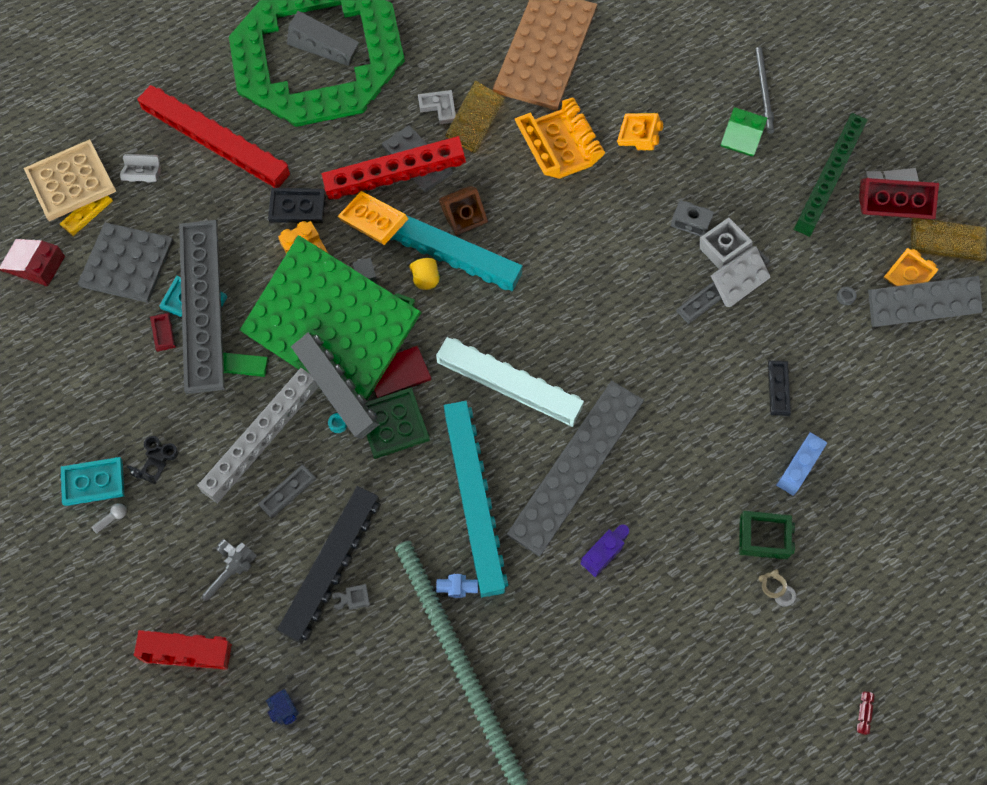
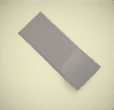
(903, 174)

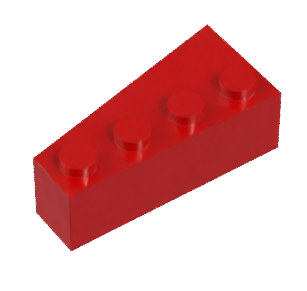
(182, 650)

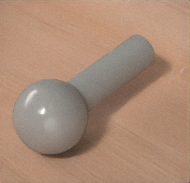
(117, 512)

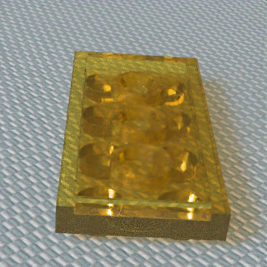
(475, 116)
(948, 239)

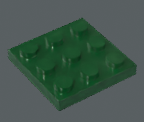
(399, 423)

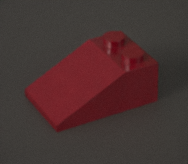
(33, 260)

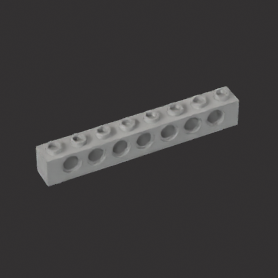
(258, 436)

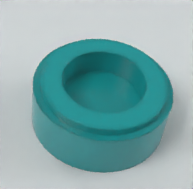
(336, 423)

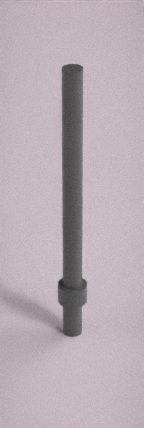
(764, 89)

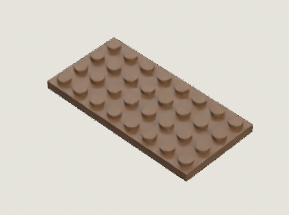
(545, 51)

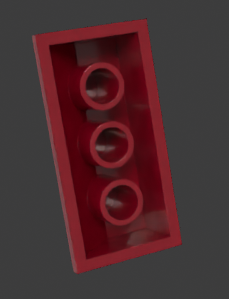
(898, 198)

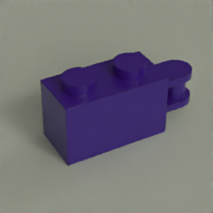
(605, 550)

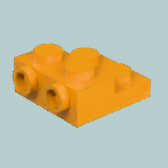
(640, 130)
(304, 230)
(911, 269)

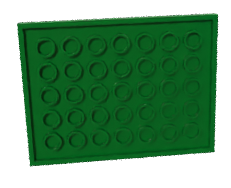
(328, 298)

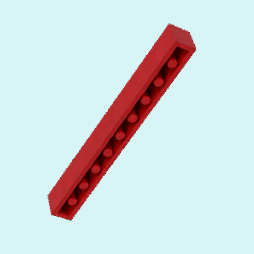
(214, 137)

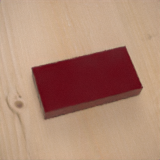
(162, 332)

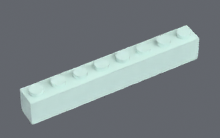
(510, 381)

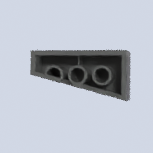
(321, 39)

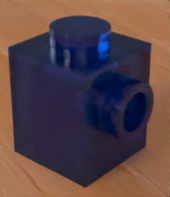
(282, 708)

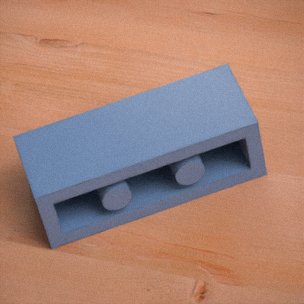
(801, 464)

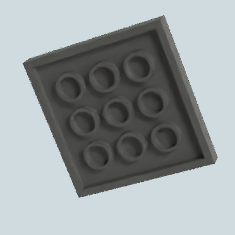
(126, 262)

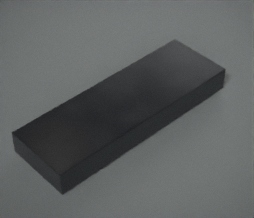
(779, 388)

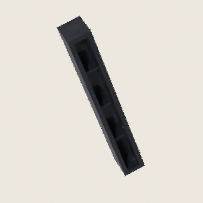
(329, 565)

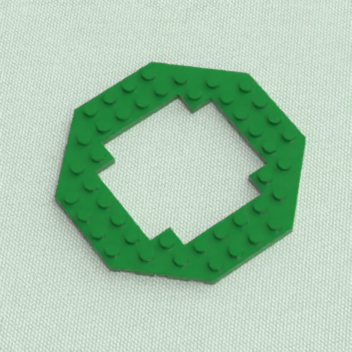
(321, 104)

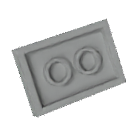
(740, 276)

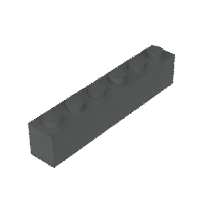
(335, 385)

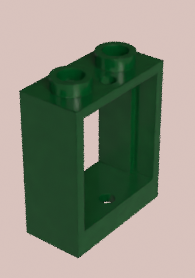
(745, 535)

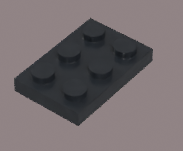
(296, 205)

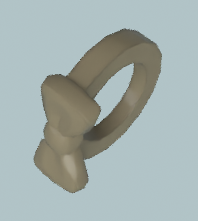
(775, 574)

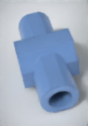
(456, 586)

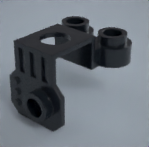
(156, 456)

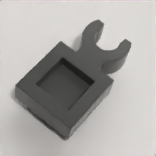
(355, 598)

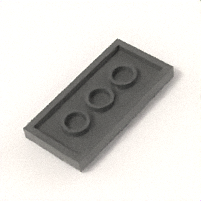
(409, 139)

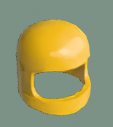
(425, 273)

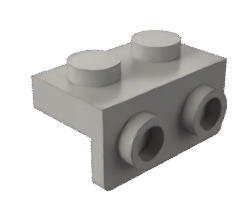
(140, 168)

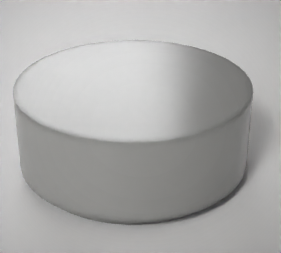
(788, 598)

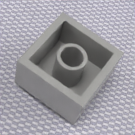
(724, 243)

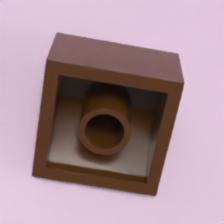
(463, 210)

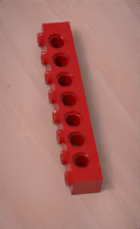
(385, 165)

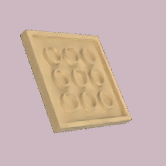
(69, 180)

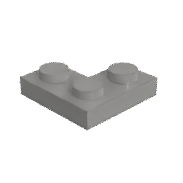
(440, 102)

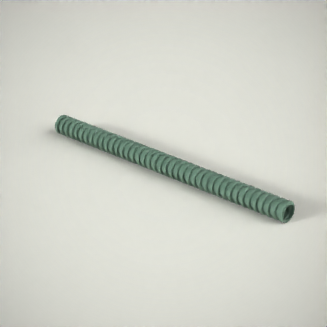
(461, 665)

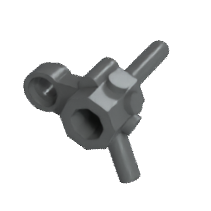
(237, 562)

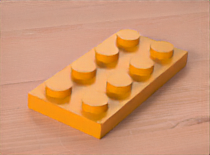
(373, 217)

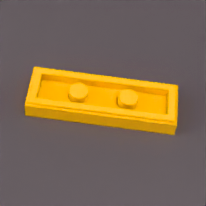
(83, 215)

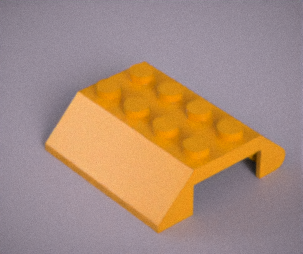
(561, 140)

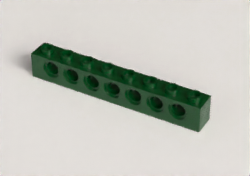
(830, 175)

